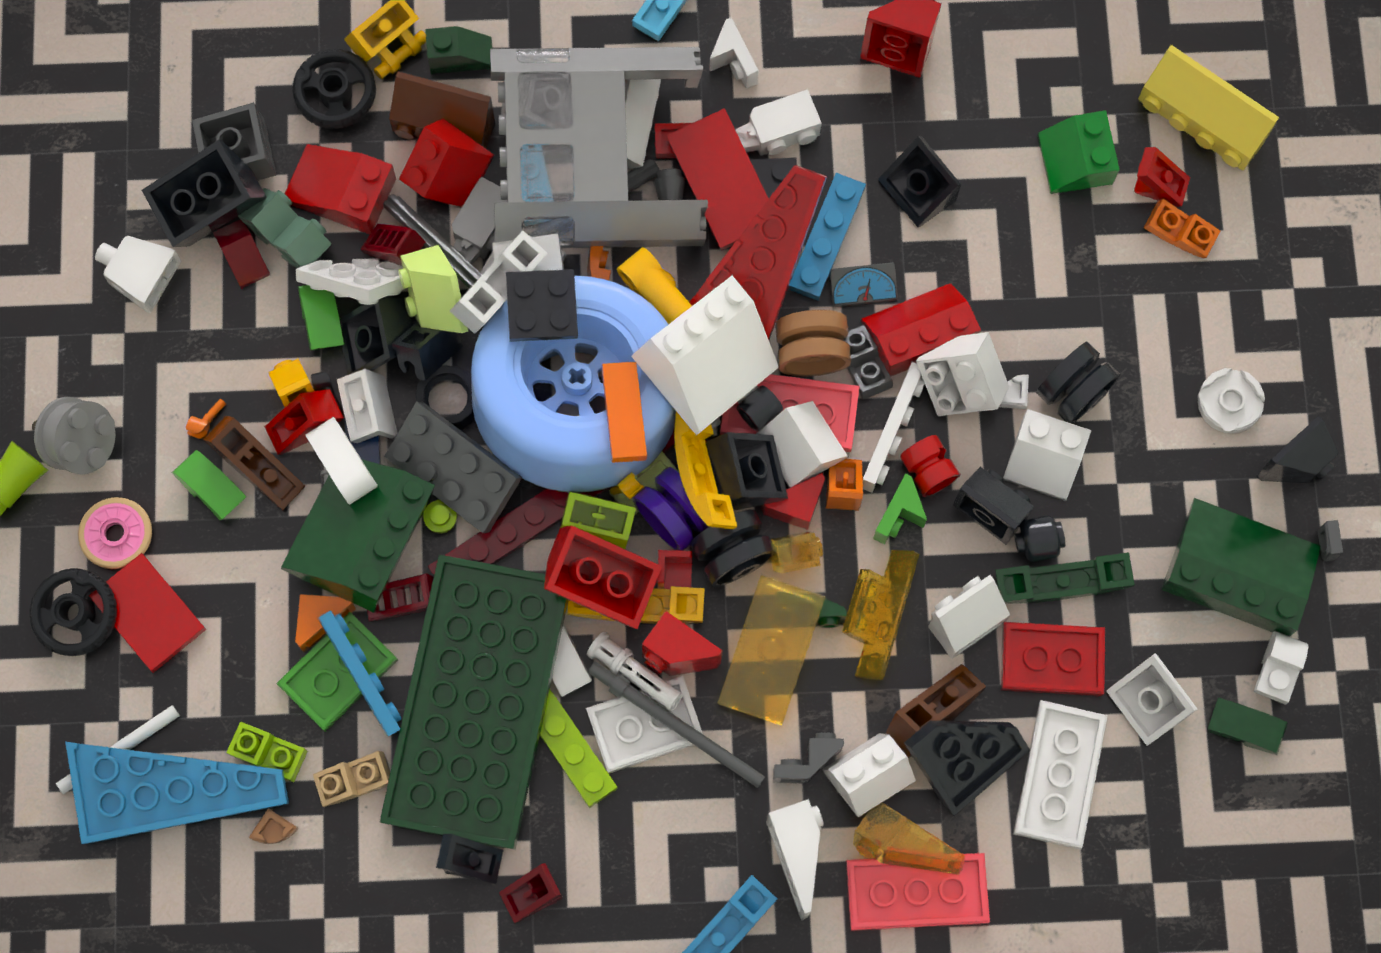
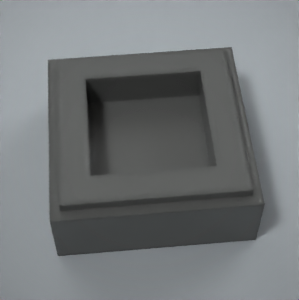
(1330, 540)

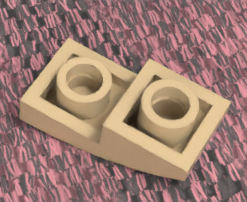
(352, 779)

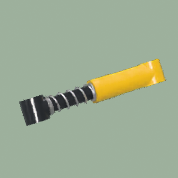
(646, 277)

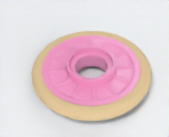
(106, 514)

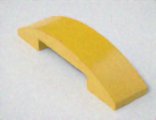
(698, 476)
(681, 602)

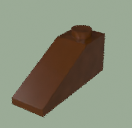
(254, 461)
(938, 703)

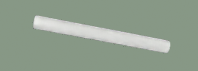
(132, 739)

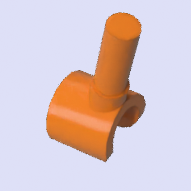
(200, 427)

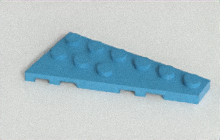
(146, 791)

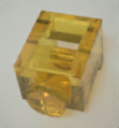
(809, 552)

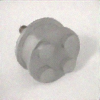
(74, 435)

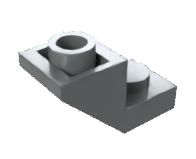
(819, 753)

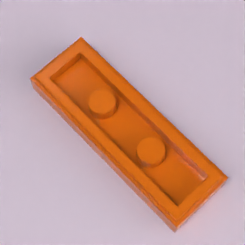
(624, 412)

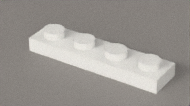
(889, 440)

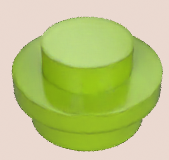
(439, 517)

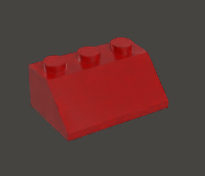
(901, 35)
(919, 326)
(600, 576)

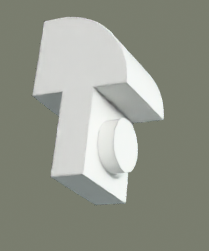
(1281, 667)

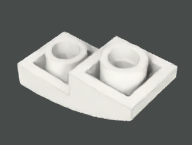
(569, 668)

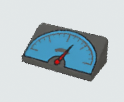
(863, 284)

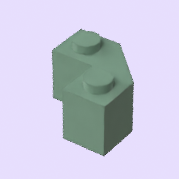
(293, 236)

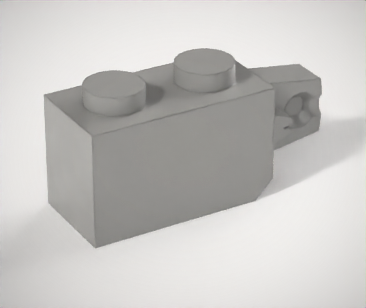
(475, 221)

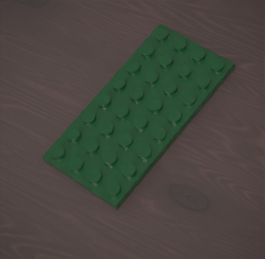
(475, 703)

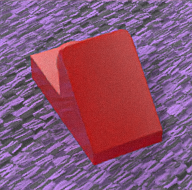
(1161, 178)

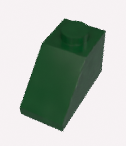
(457, 50)

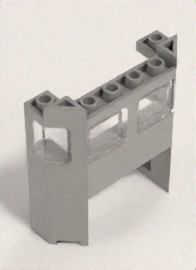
(571, 147)

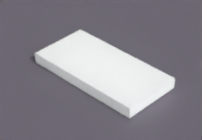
(1060, 775)

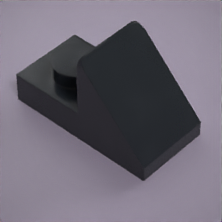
(469, 859)

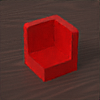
(675, 569)

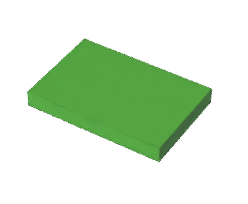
(323, 683)

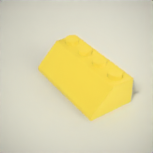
(1207, 108)

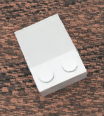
(796, 840)

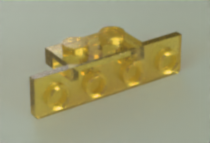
(878, 610)

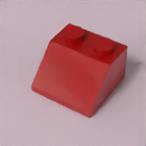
(445, 164)
(678, 649)

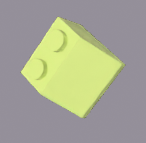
(431, 289)

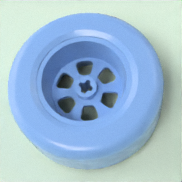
(528, 433)

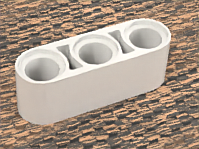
(341, 460)

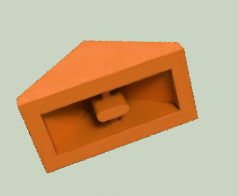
(845, 485)
(310, 608)

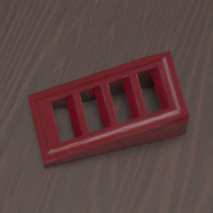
(391, 242)
(417, 606)

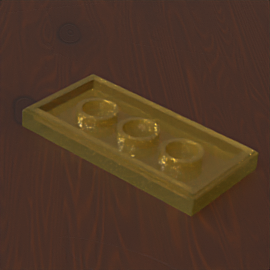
(771, 650)

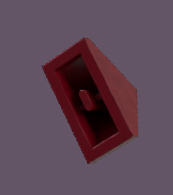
(241, 253)
(530, 893)

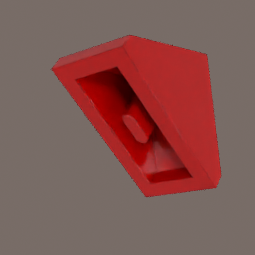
(800, 503)

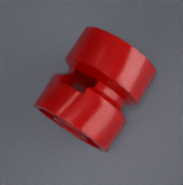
(930, 466)

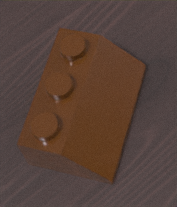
(424, 101)

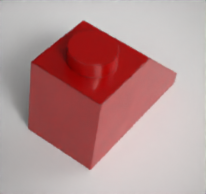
(300, 417)

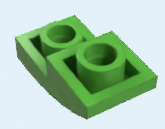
(320, 318)
(209, 484)

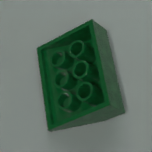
(359, 544)
(1242, 568)

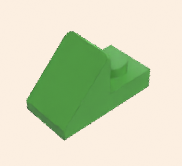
(905, 505)

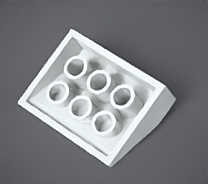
(709, 355)

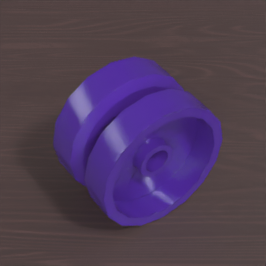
(669, 510)

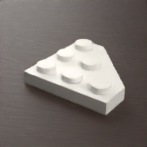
(361, 280)

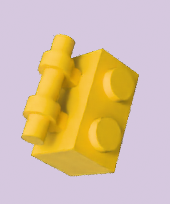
(380, 30)

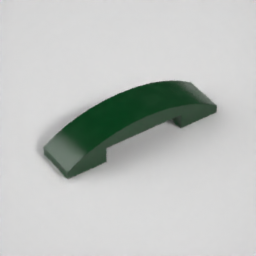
(1065, 580)

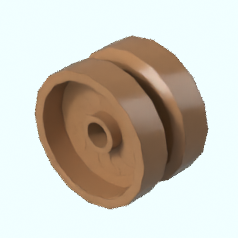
(812, 343)

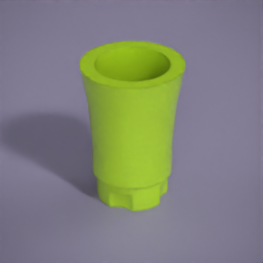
(17, 474)

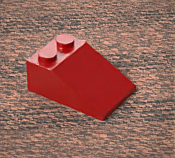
(341, 186)

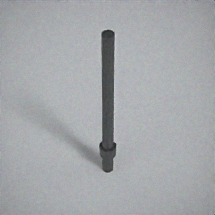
(621, 687)

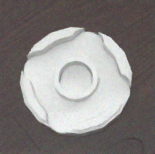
(1231, 400)

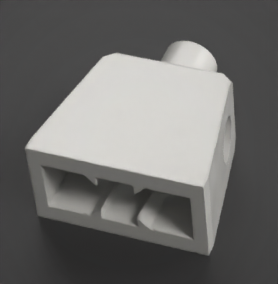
(139, 269)

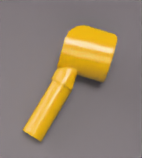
(628, 486)

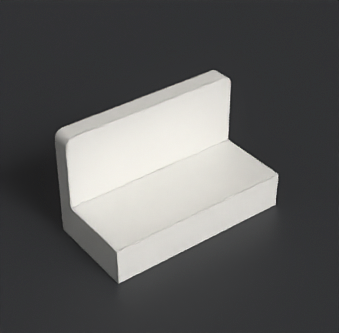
(366, 406)

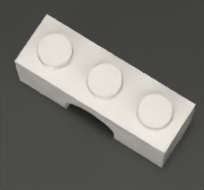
(490, 289)

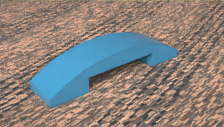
(734, 919)

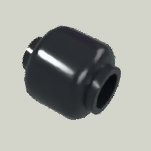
(1040, 538)

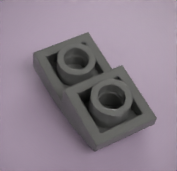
(866, 364)

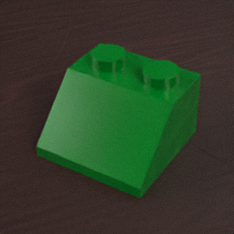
(1079, 153)

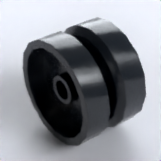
(1075, 380)
(733, 551)

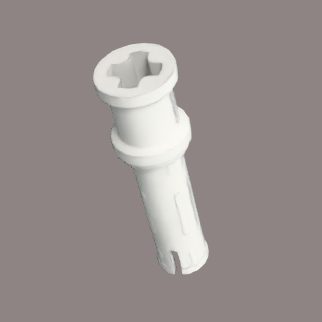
(619, 665)

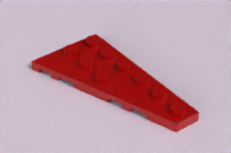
(771, 245)

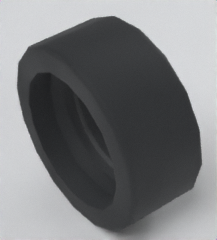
(443, 374)

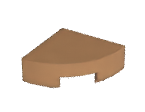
(272, 829)

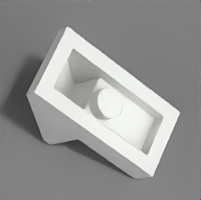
(733, 51)

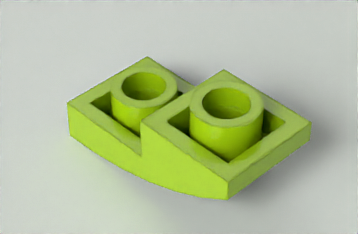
(266, 750)

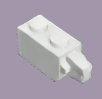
(781, 124)

